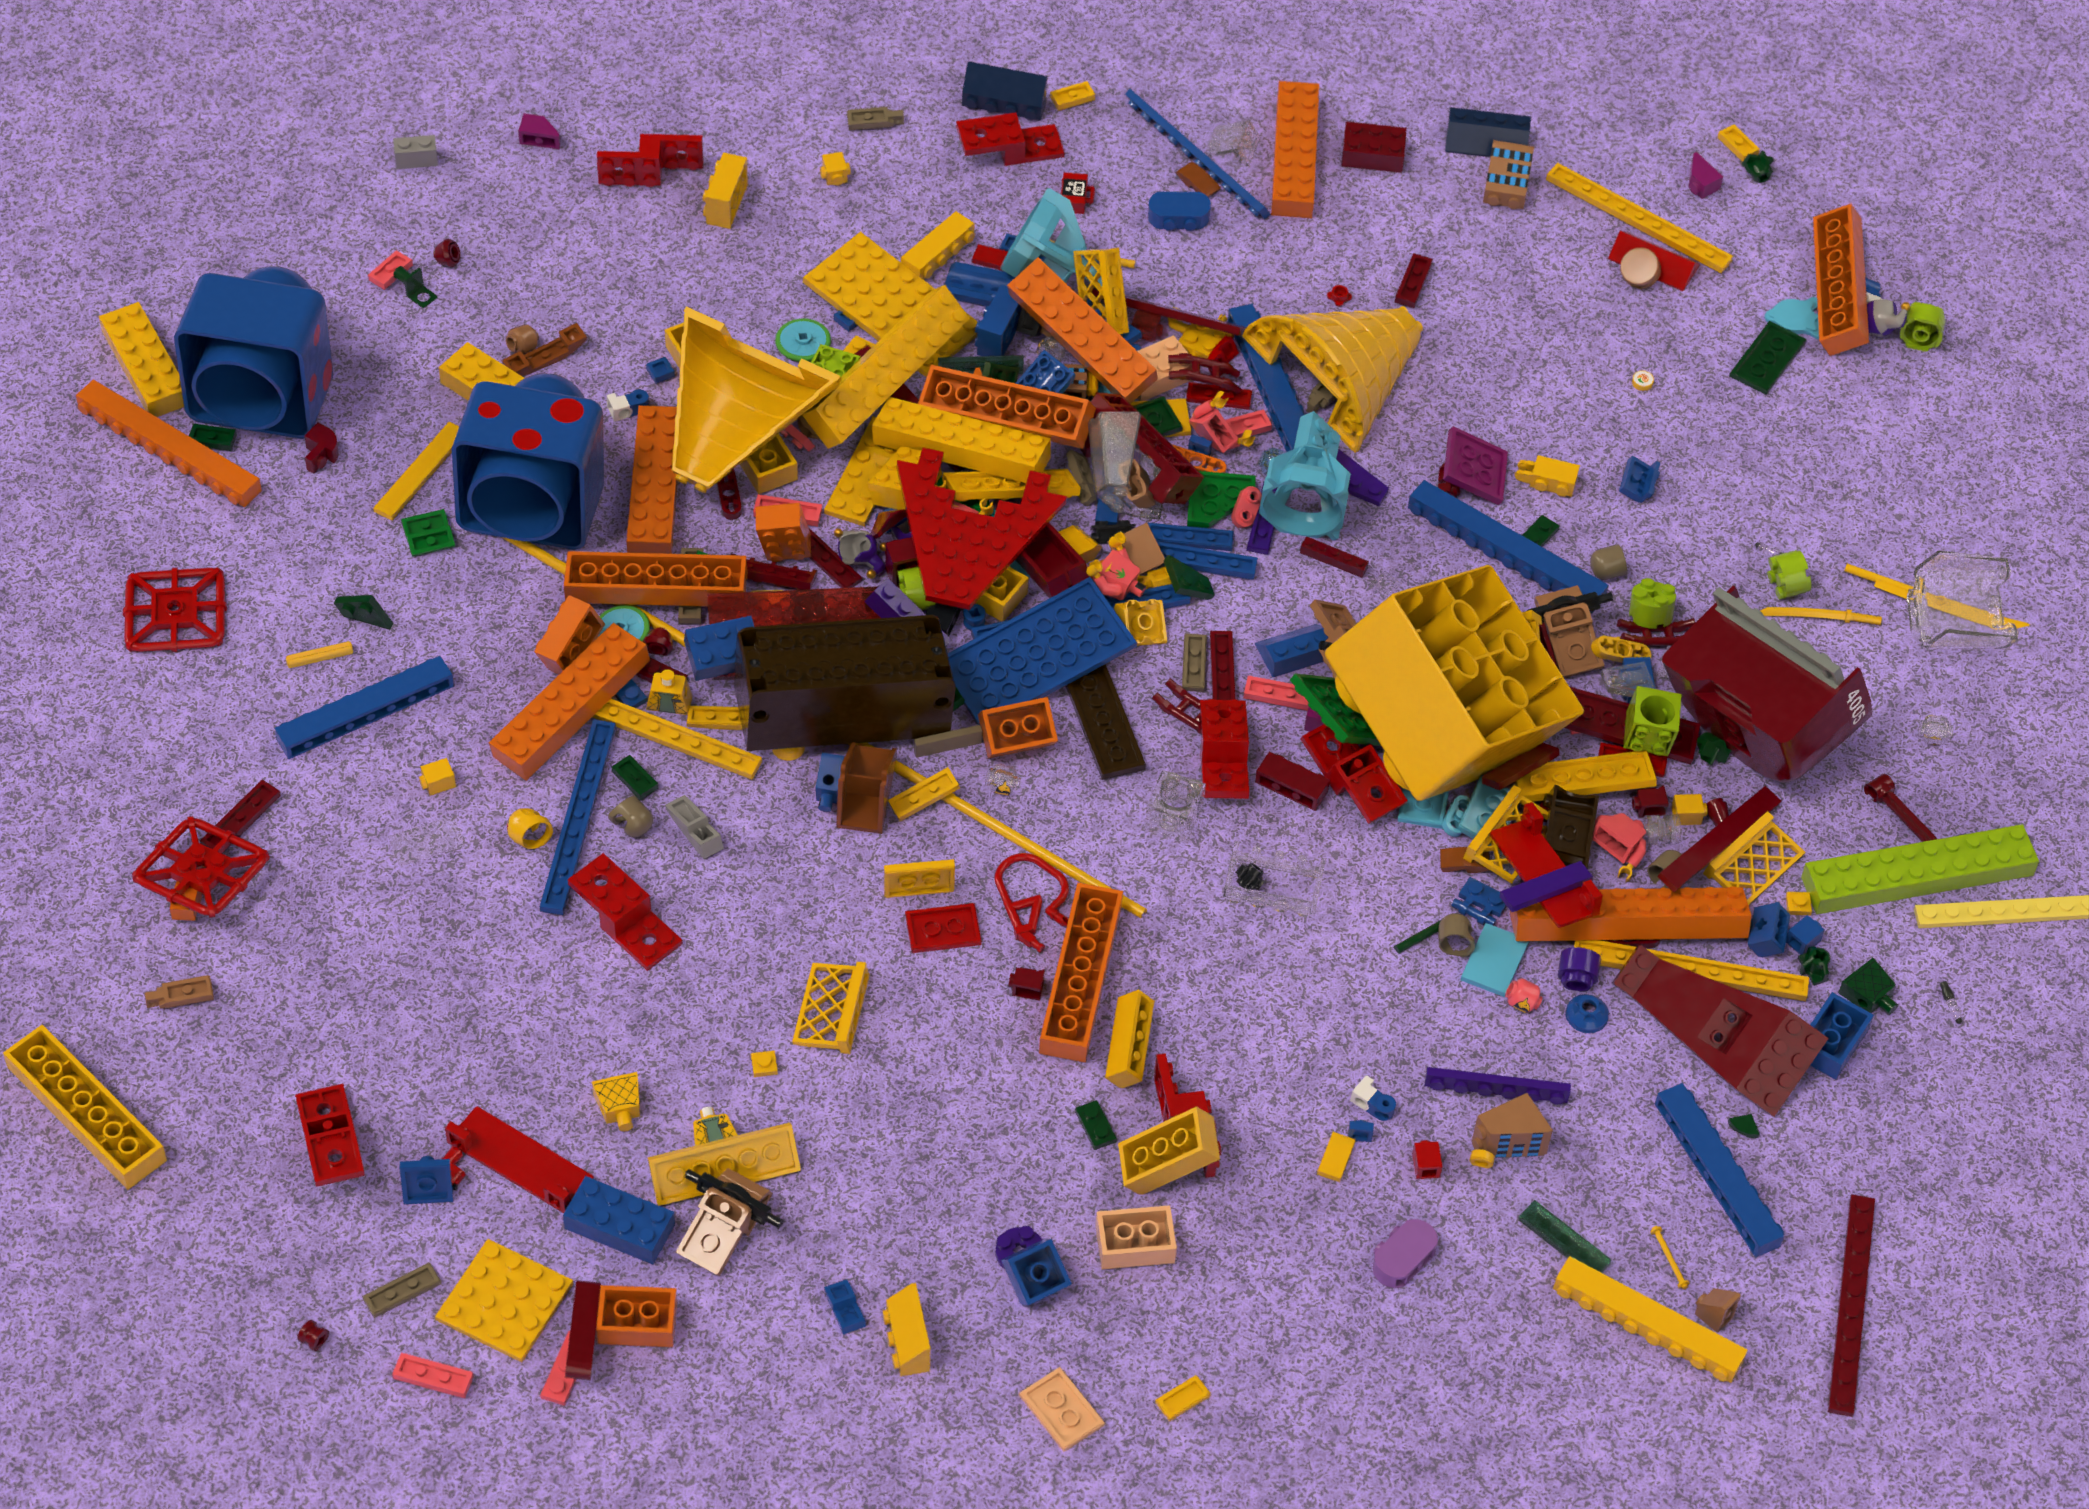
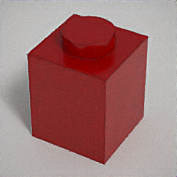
(1427, 1160)

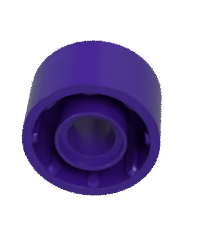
(1579, 968)

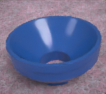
(1587, 1021)

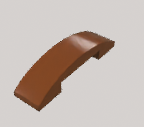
(569, 341)

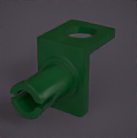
(414, 285)

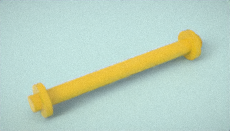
(1657, 1231)

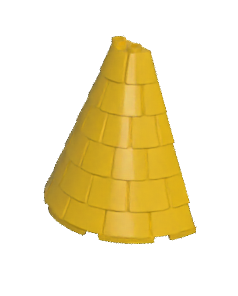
(1349, 353)
(734, 400)

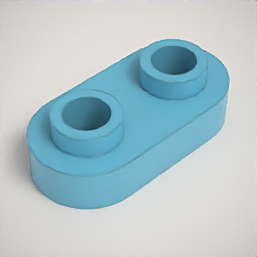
(1454, 815)

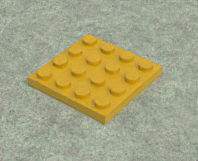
(504, 1300)

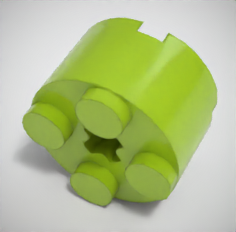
(1923, 326)
(1789, 574)
(911, 586)
(1652, 603)

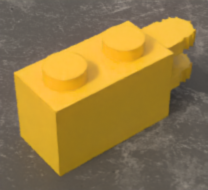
(1548, 475)

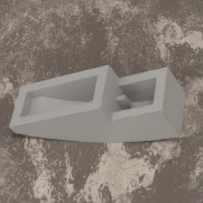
(695, 826)

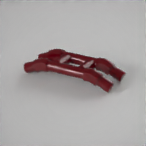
(1195, 375)
(1647, 639)
(1178, 712)

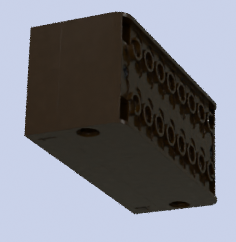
(843, 682)

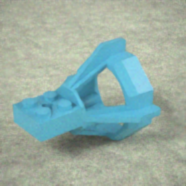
(1035, 236)
(1311, 467)

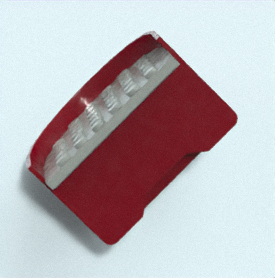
(1764, 689)

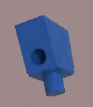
(827, 781)

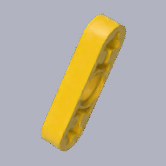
(1612, 653)

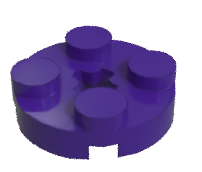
(1014, 1237)

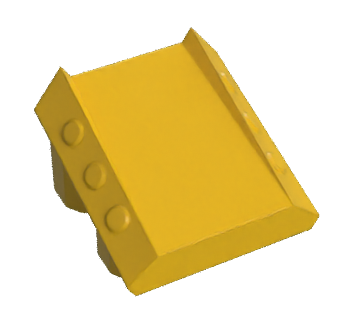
(1081, 542)
(1143, 620)

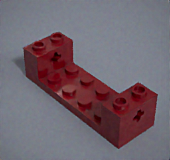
(1177, 475)

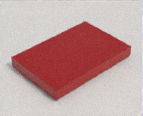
(943, 928)

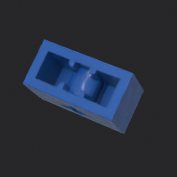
(1769, 929)

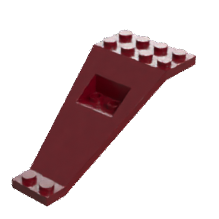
(1758, 1052)

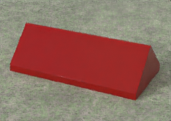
(1675, 268)

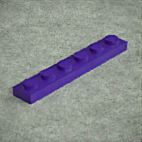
(1490, 1084)

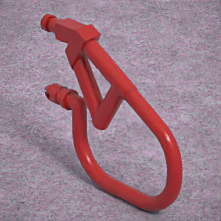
(1026, 932)

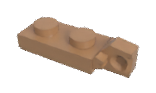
(181, 993)

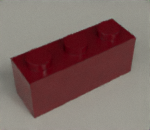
(1292, 781)

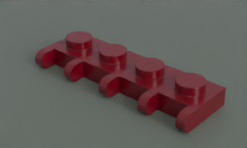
(780, 575)

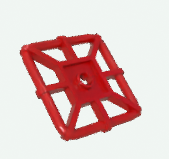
(185, 617)
(202, 880)

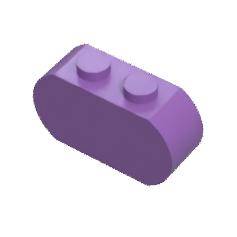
(1404, 1253)

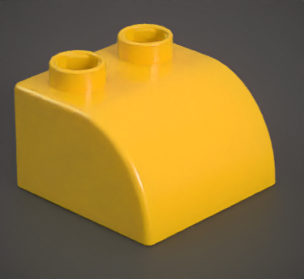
(1451, 681)

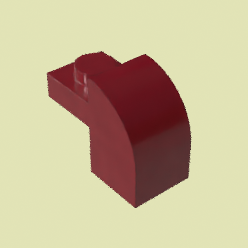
(322, 447)

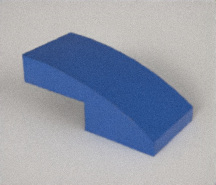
(845, 1306)

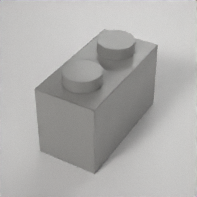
(415, 152)

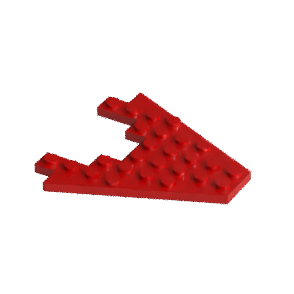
(964, 550)

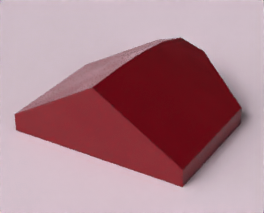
(886, 520)

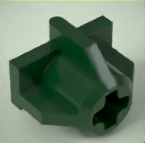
(1758, 166)
(1712, 748)
(1815, 964)

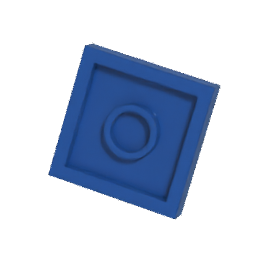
(426, 1181)

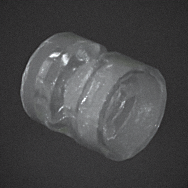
(1662, 829)

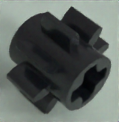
(1250, 876)

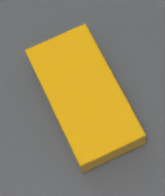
(1336, 1157)
(1182, 1398)

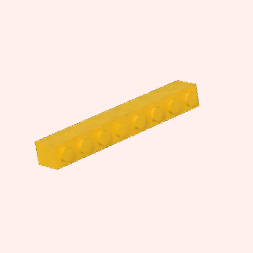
(1649, 1319)

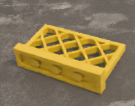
(1112, 283)
(1498, 820)
(1744, 843)
(851, 1006)

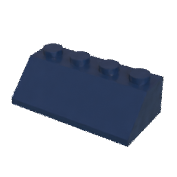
(1004, 91)
(1474, 131)

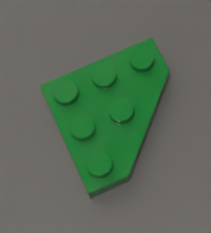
(1216, 497)

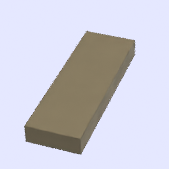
(1194, 662)
(948, 741)
(401, 1290)

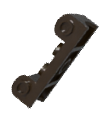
(1570, 824)

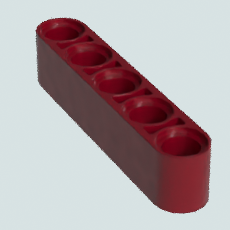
(583, 1330)

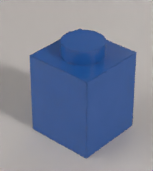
(1804, 934)

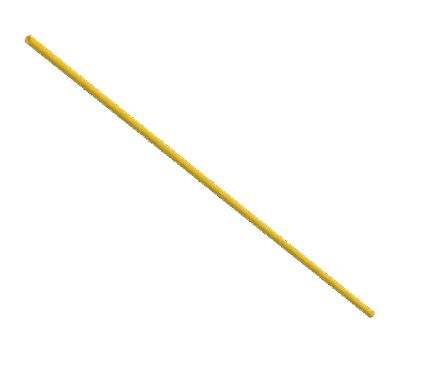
(900, 768)

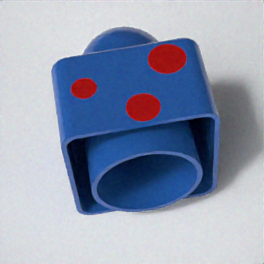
(255, 352)
(529, 461)

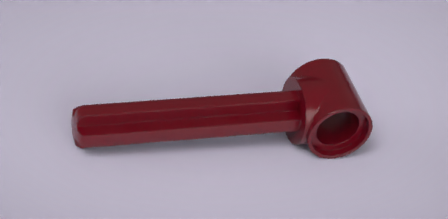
(1882, 790)

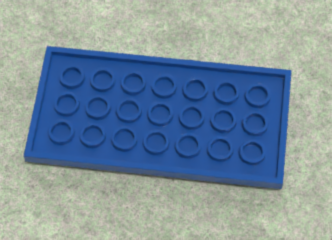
(1040, 650)

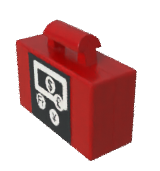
(1075, 189)

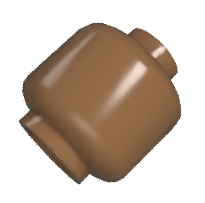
(522, 339)

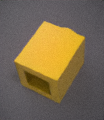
(437, 777)
(1689, 808)

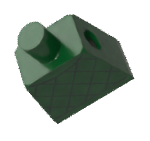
(1870, 988)

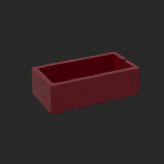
(1052, 562)

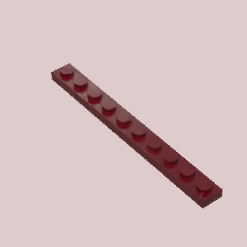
(1851, 1306)

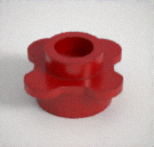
(1339, 290)

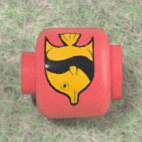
(1523, 995)

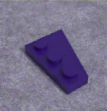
(1361, 482)

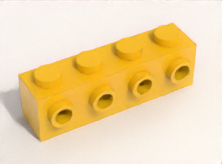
(939, 245)
(1129, 1039)

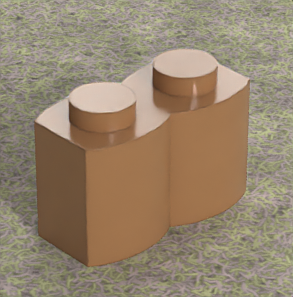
(1140, 483)

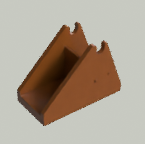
(865, 788)

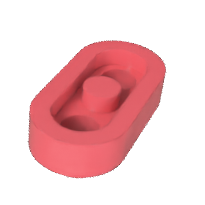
(1246, 505)

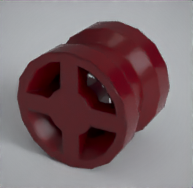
(313, 1335)

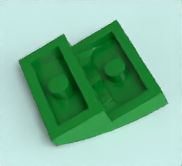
(428, 532)

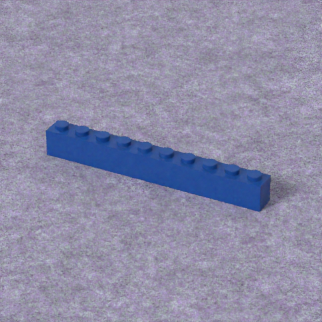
(1270, 381)
(1500, 541)

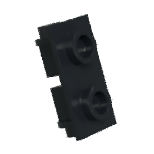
(1104, 531)

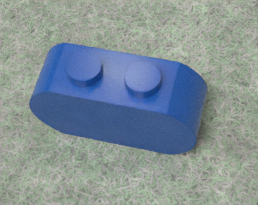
(1179, 210)

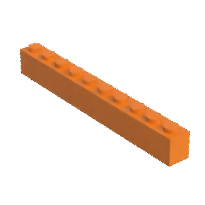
(168, 443)

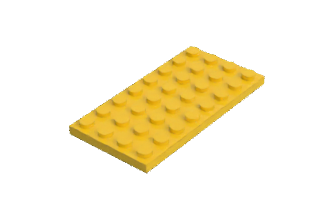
(877, 292)

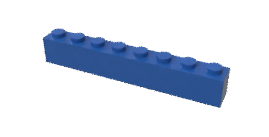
(364, 707)
(1719, 1170)

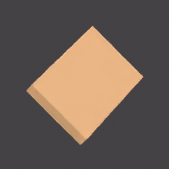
(1061, 1409)

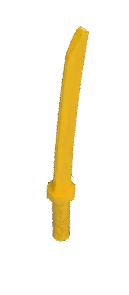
(1846, 615)

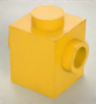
(834, 169)

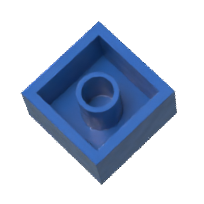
(1036, 1272)

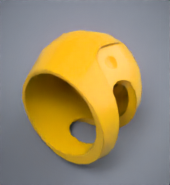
(521, 821)

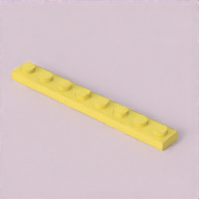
(2002, 911)

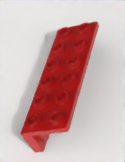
(1534, 857)
(517, 1157)

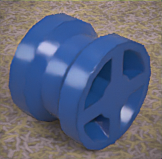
(979, 619)

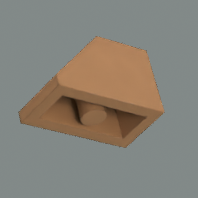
(1717, 1307)

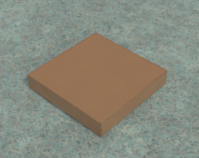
(1142, 548)

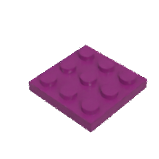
(1475, 465)

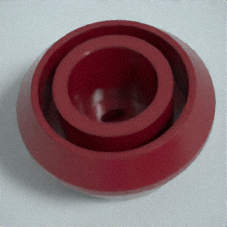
(447, 253)
(659, 642)

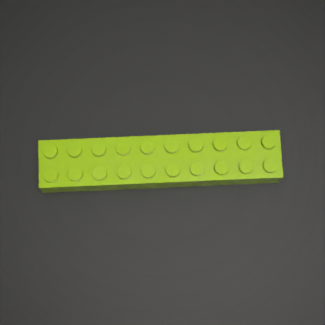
(1919, 869)

